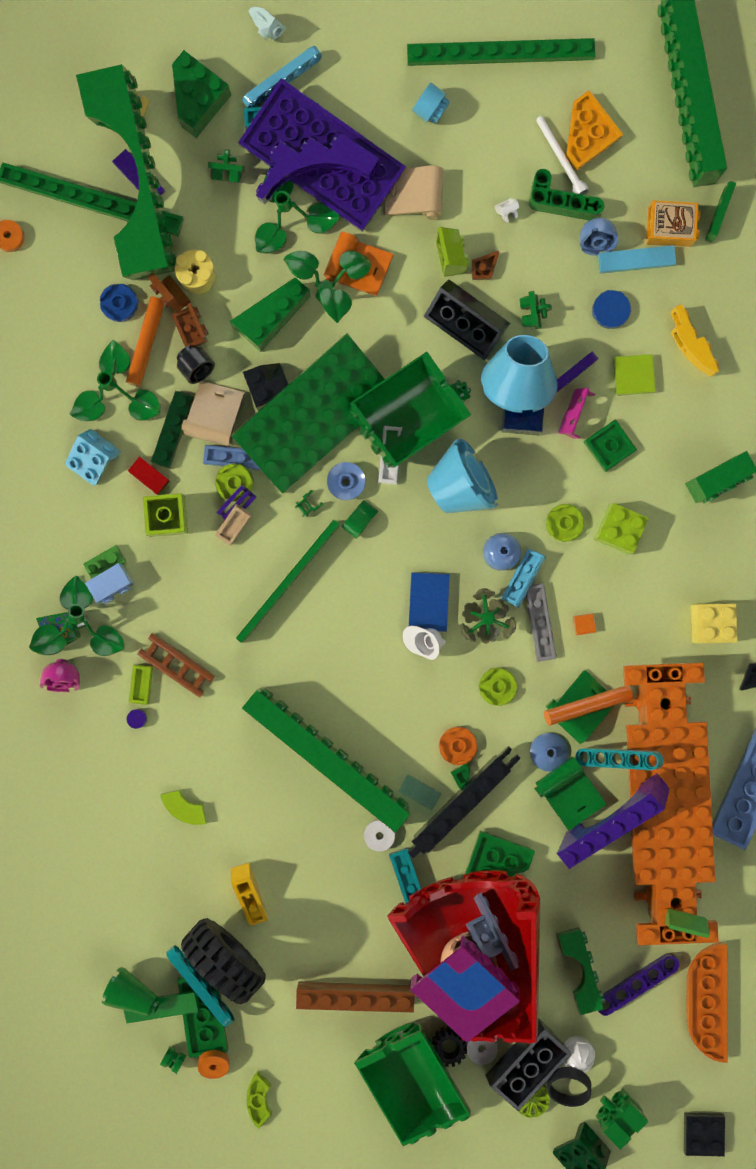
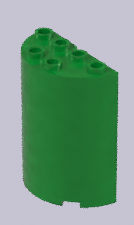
(410, 399)
(411, 1084)

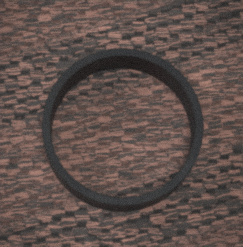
(569, 1100)

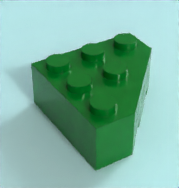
(197, 93)

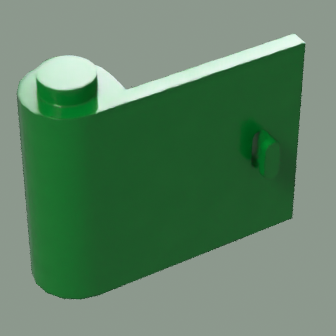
(582, 726)
(570, 793)

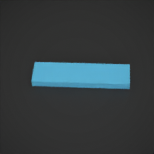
(637, 259)

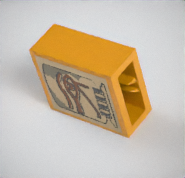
(672, 223)

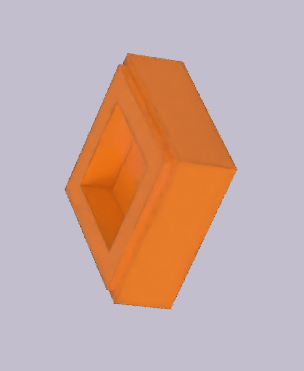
(584, 624)

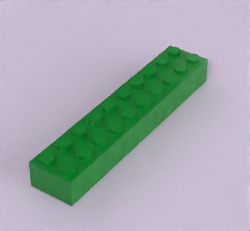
(693, 91)
(326, 759)

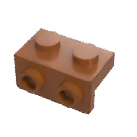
(170, 291)
(189, 326)

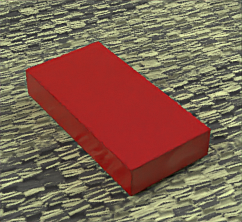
(148, 475)

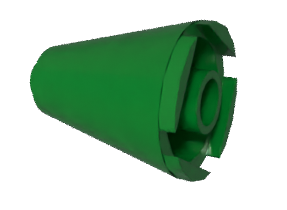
(130, 994)

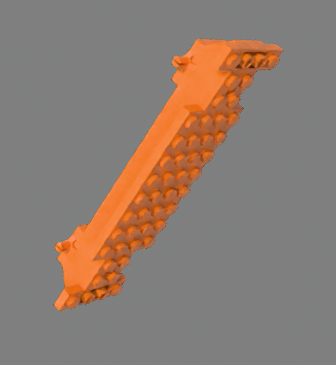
(676, 844)

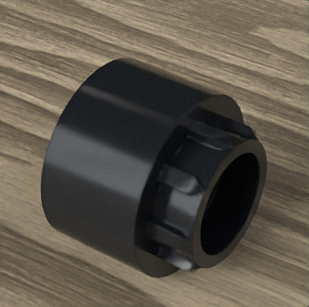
(194, 364)

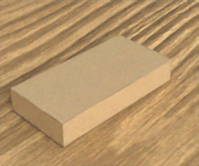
(233, 524)

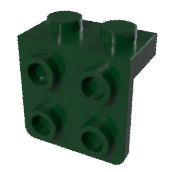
(583, 1151)

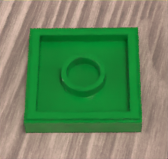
(610, 445)

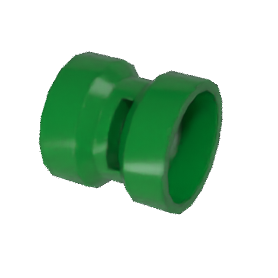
(171, 1055)

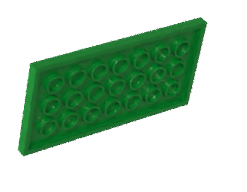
(308, 414)

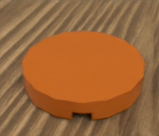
(458, 745)

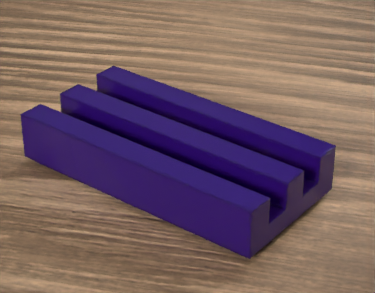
(247, 492)

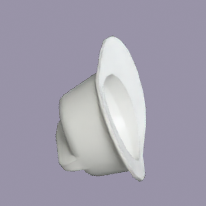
(423, 641)

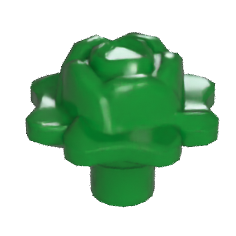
(461, 389)

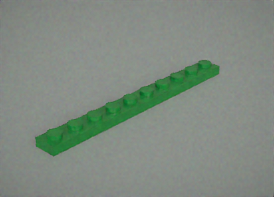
(501, 52)
(77, 195)

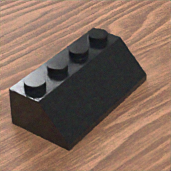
(466, 319)
(527, 1067)

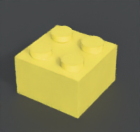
(714, 623)

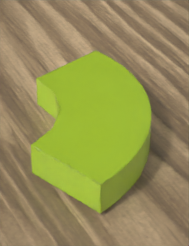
(182, 809)
(256, 1100)

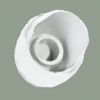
(582, 1054)

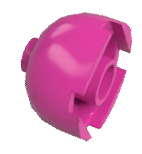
(60, 676)

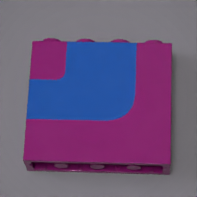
(467, 991)

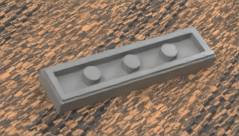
(540, 623)

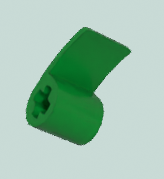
(359, 519)

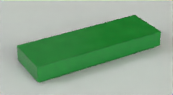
(720, 211)

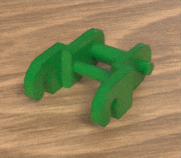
(305, 513)

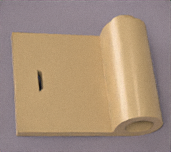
(417, 192)
(213, 413)

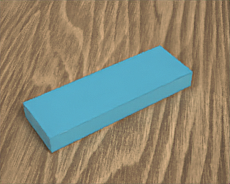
(523, 577)

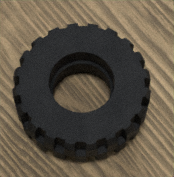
(223, 961)

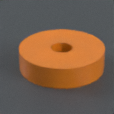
(16, 239)
(213, 1064)

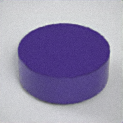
(136, 718)

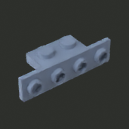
(488, 935)

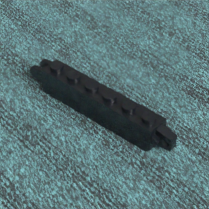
(462, 803)

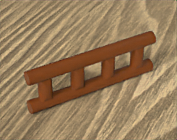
(174, 653)

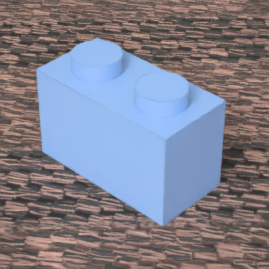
(110, 583)

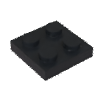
(704, 1134)

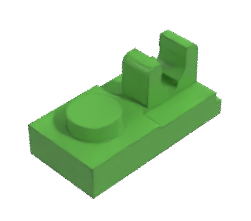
(104, 561)

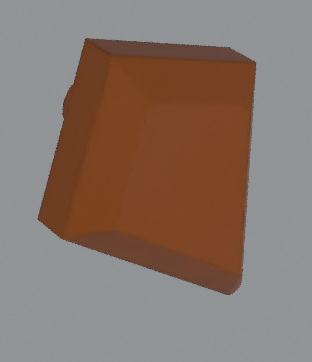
(484, 266)

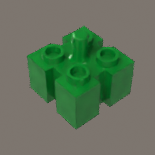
(620, 1118)

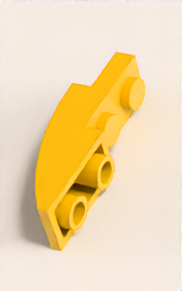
(696, 350)

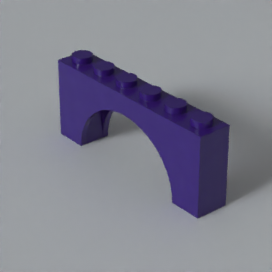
(644, 804)

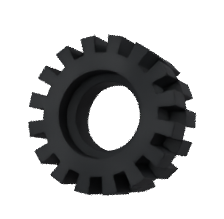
(458, 1054)

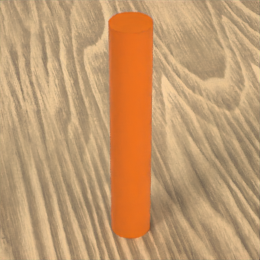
(145, 342)
(588, 705)

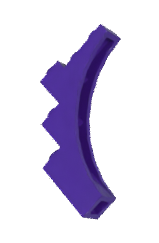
(288, 163)

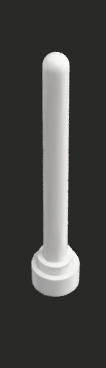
(579, 186)

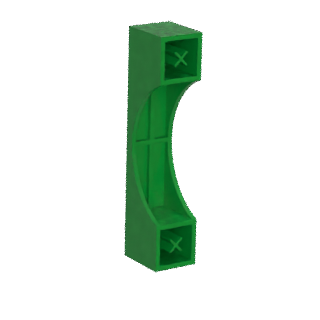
(112, 103)

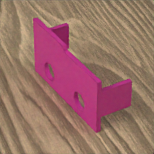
(573, 412)

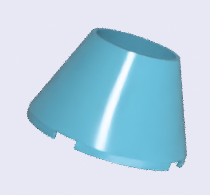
(520, 375)
(461, 481)

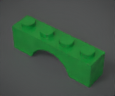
(586, 995)

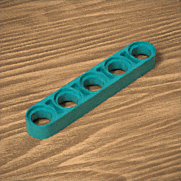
(626, 755)
(200, 986)

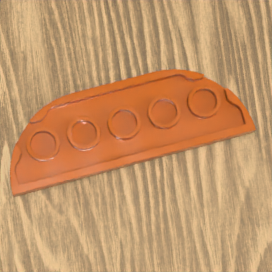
(709, 1002)

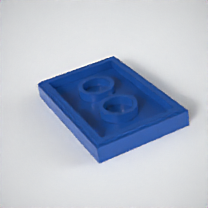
(429, 601)

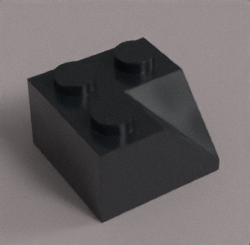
(265, 383)

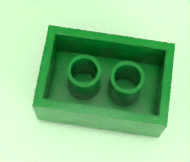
(722, 478)

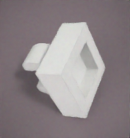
(507, 207)

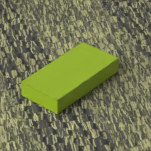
(141, 684)

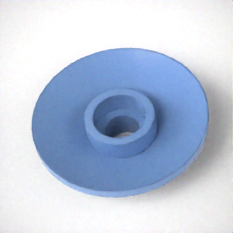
(346, 471)
(539, 750)

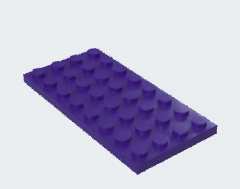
(294, 119)

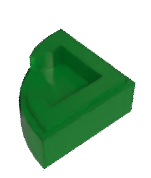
(461, 775)

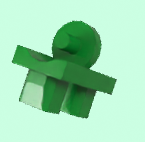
(217, 168)
(531, 302)

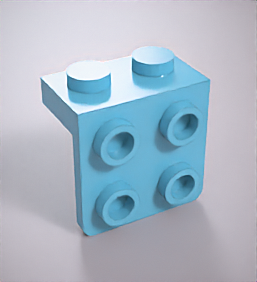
(91, 455)

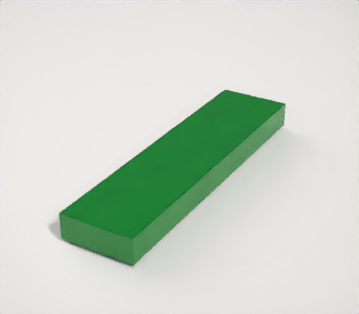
(169, 1006)

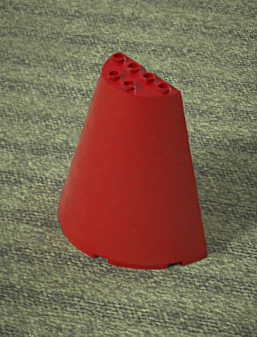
(445, 908)

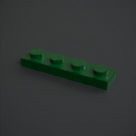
(172, 429)

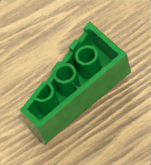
(268, 316)

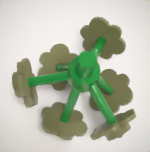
(494, 611)

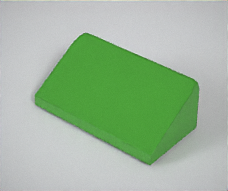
(687, 923)

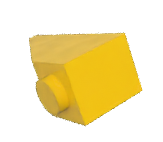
(248, 894)

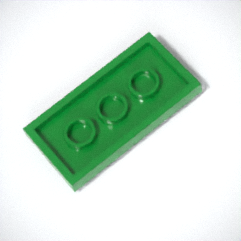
(202, 1027)

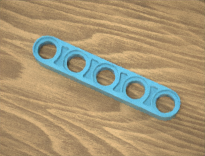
(288, 73)

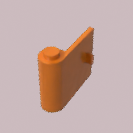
(379, 260)

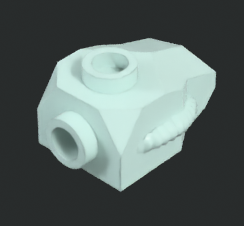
(267, 24)

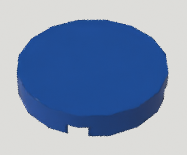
(118, 302)
(611, 309)

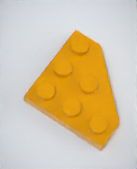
(589, 131)

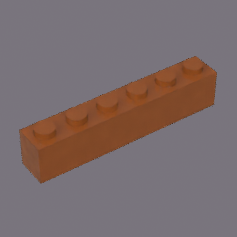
(354, 997)

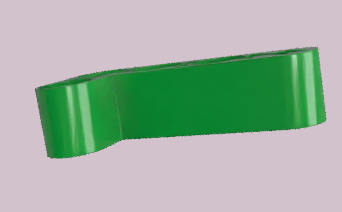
(566, 198)

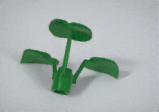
(272, 238)
(338, 302)
(89, 405)
(75, 598)

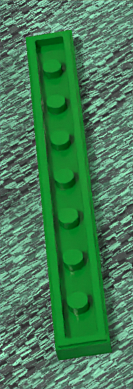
(287, 582)

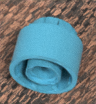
(431, 104)

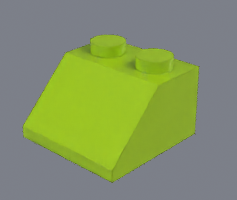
(451, 251)

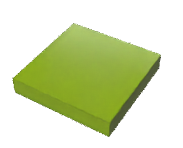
(634, 374)

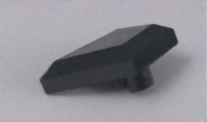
(749, 679)

